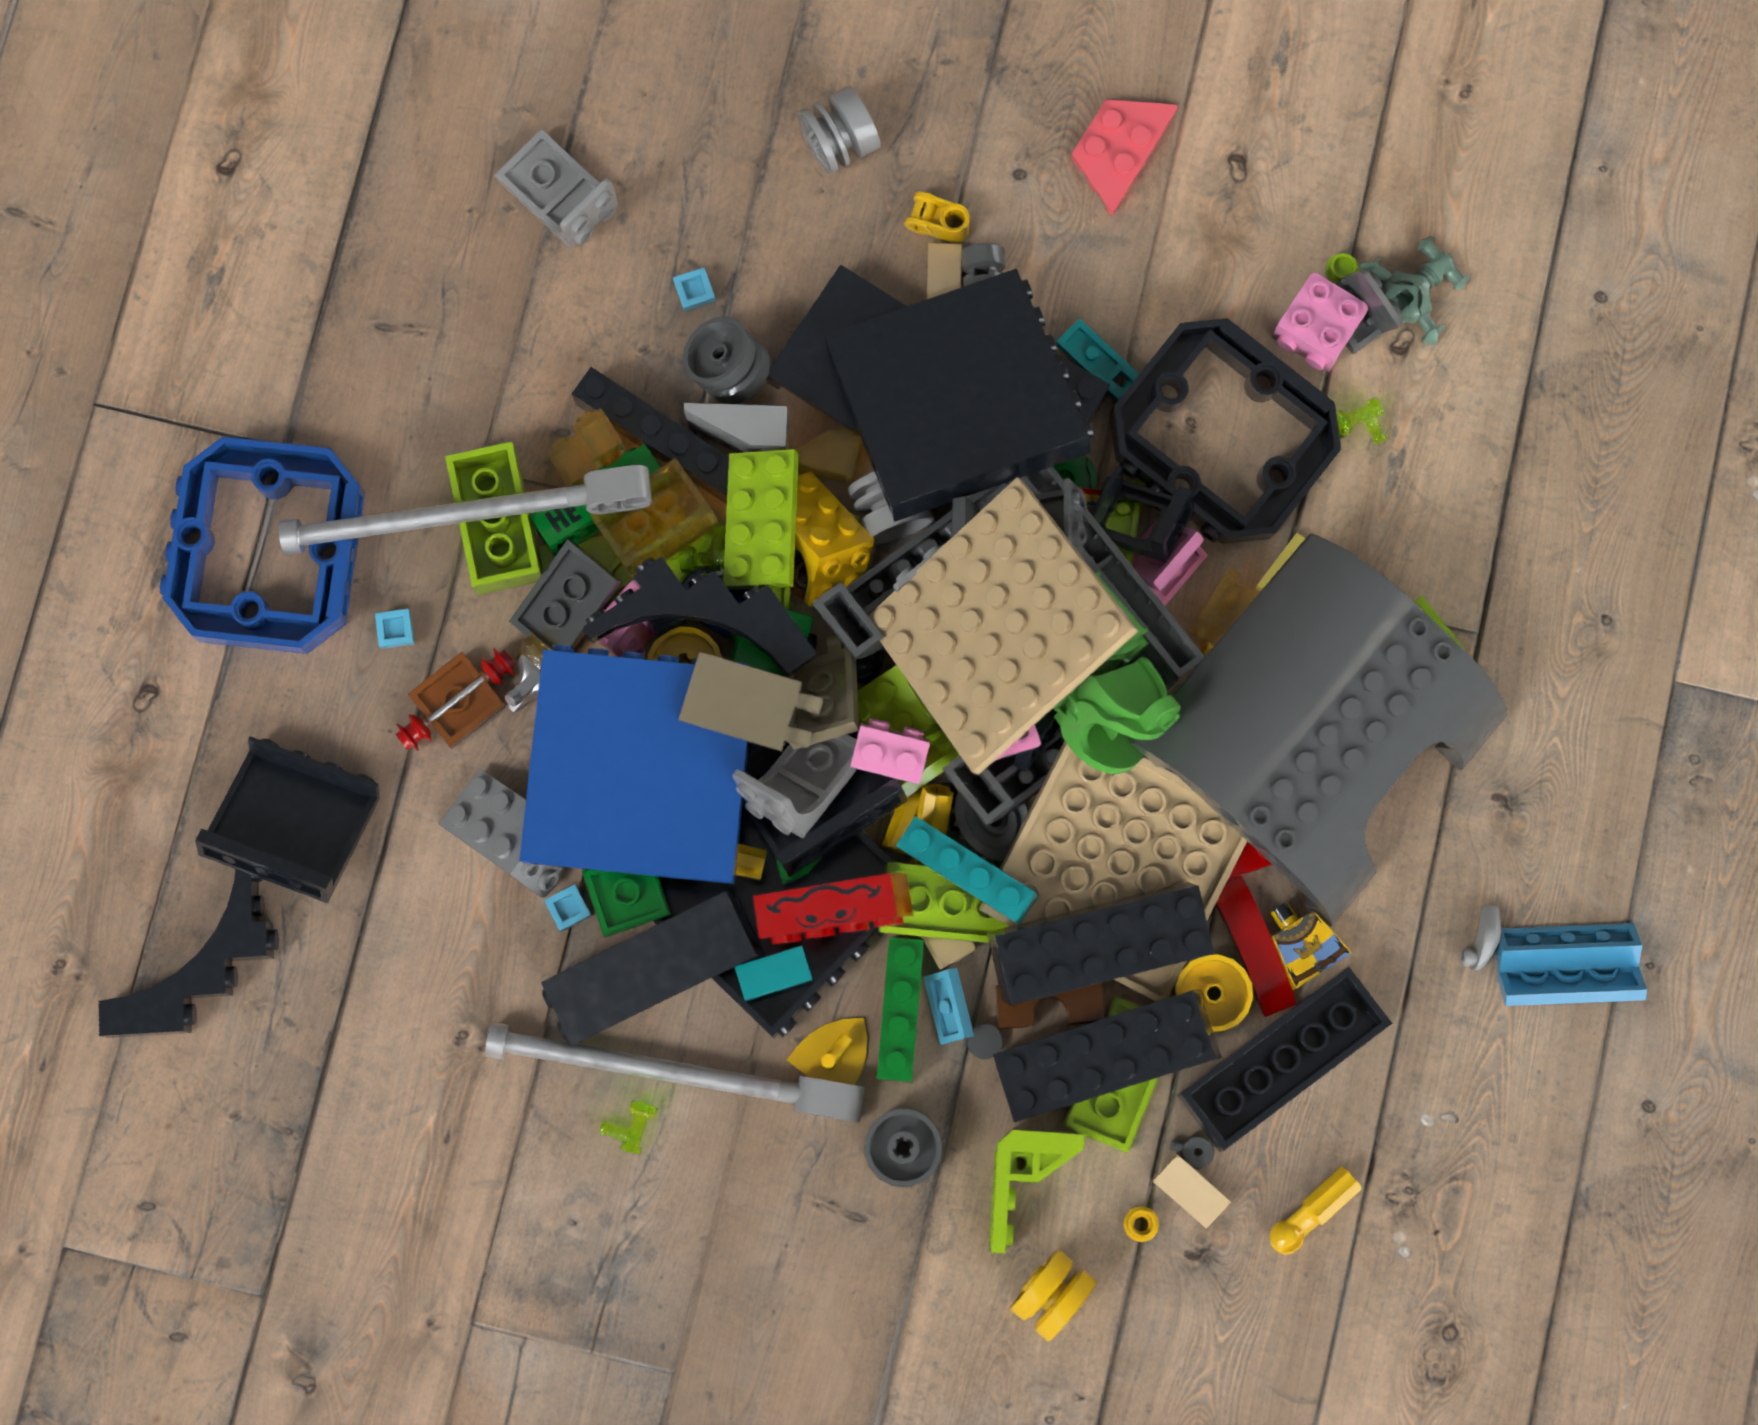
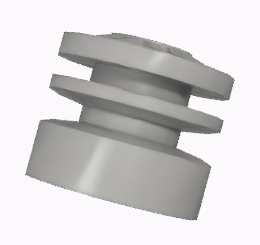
(834, 132)
(879, 520)

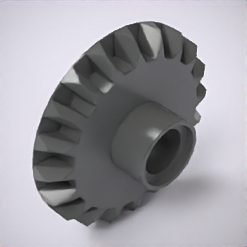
(988, 840)

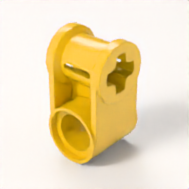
(932, 215)

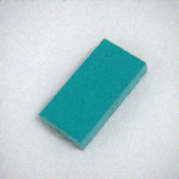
(773, 973)

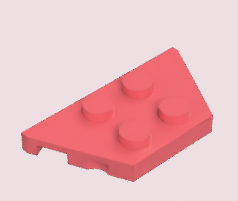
(1120, 145)

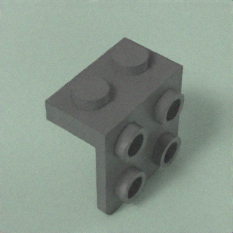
(1382, 312)

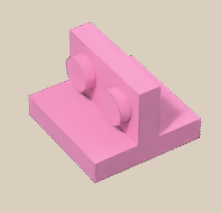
(1169, 577)

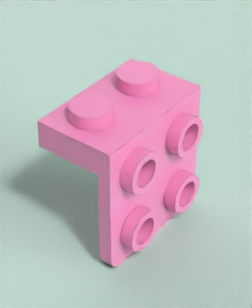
(1320, 322)
(891, 751)

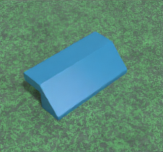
(1570, 964)

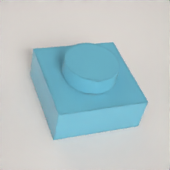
(694, 289)
(394, 628)
(567, 908)

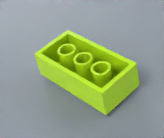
(501, 549)

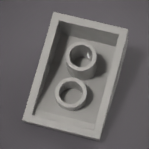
(741, 426)

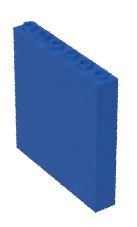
(624, 778)

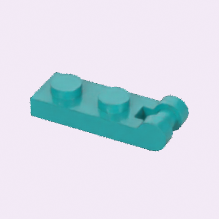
(1096, 357)

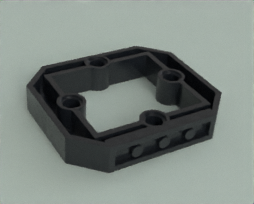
(1287, 389)

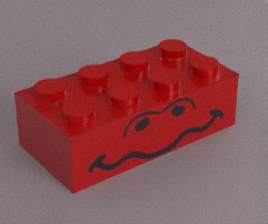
(834, 905)

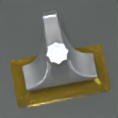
(529, 665)

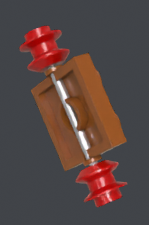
(456, 700)

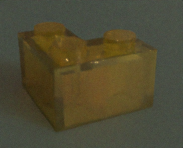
(590, 449)

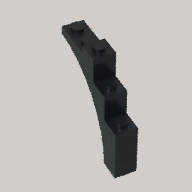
(661, 597)
(210, 973)

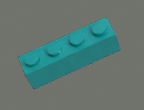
(967, 870)

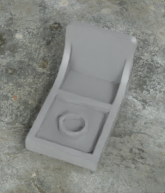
(558, 190)
(799, 784)
(491, 822)

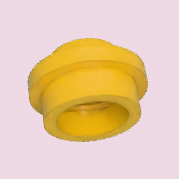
(1152, 1224)

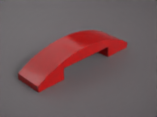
(1255, 947)

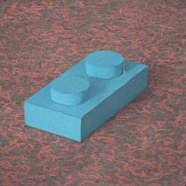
(948, 1006)

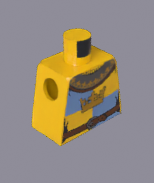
(1305, 945)

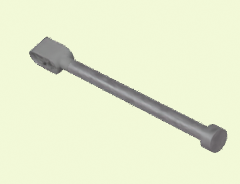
(602, 493)
(809, 1095)

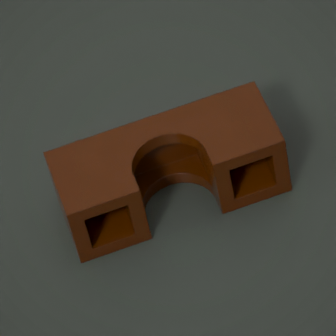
(1081, 1006)

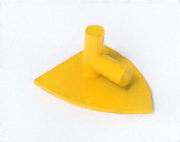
(833, 1051)

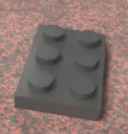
(565, 597)

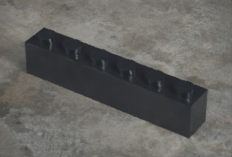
(659, 433)

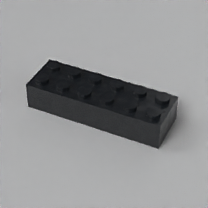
(1100, 943)
(1107, 1055)
(1284, 1059)

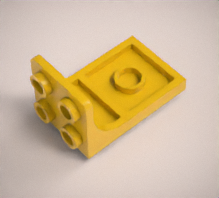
(828, 538)

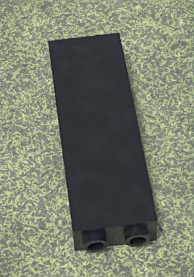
(651, 967)

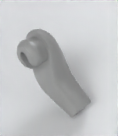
(1486, 940)

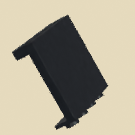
(804, 362)
(855, 807)
(290, 819)

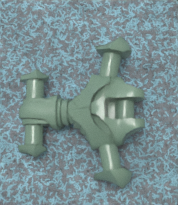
(1412, 291)

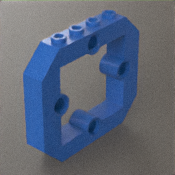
(186, 562)

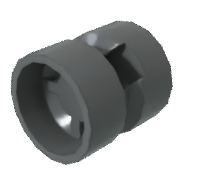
(982, 262)

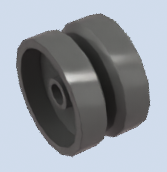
(726, 360)
(923, 1154)

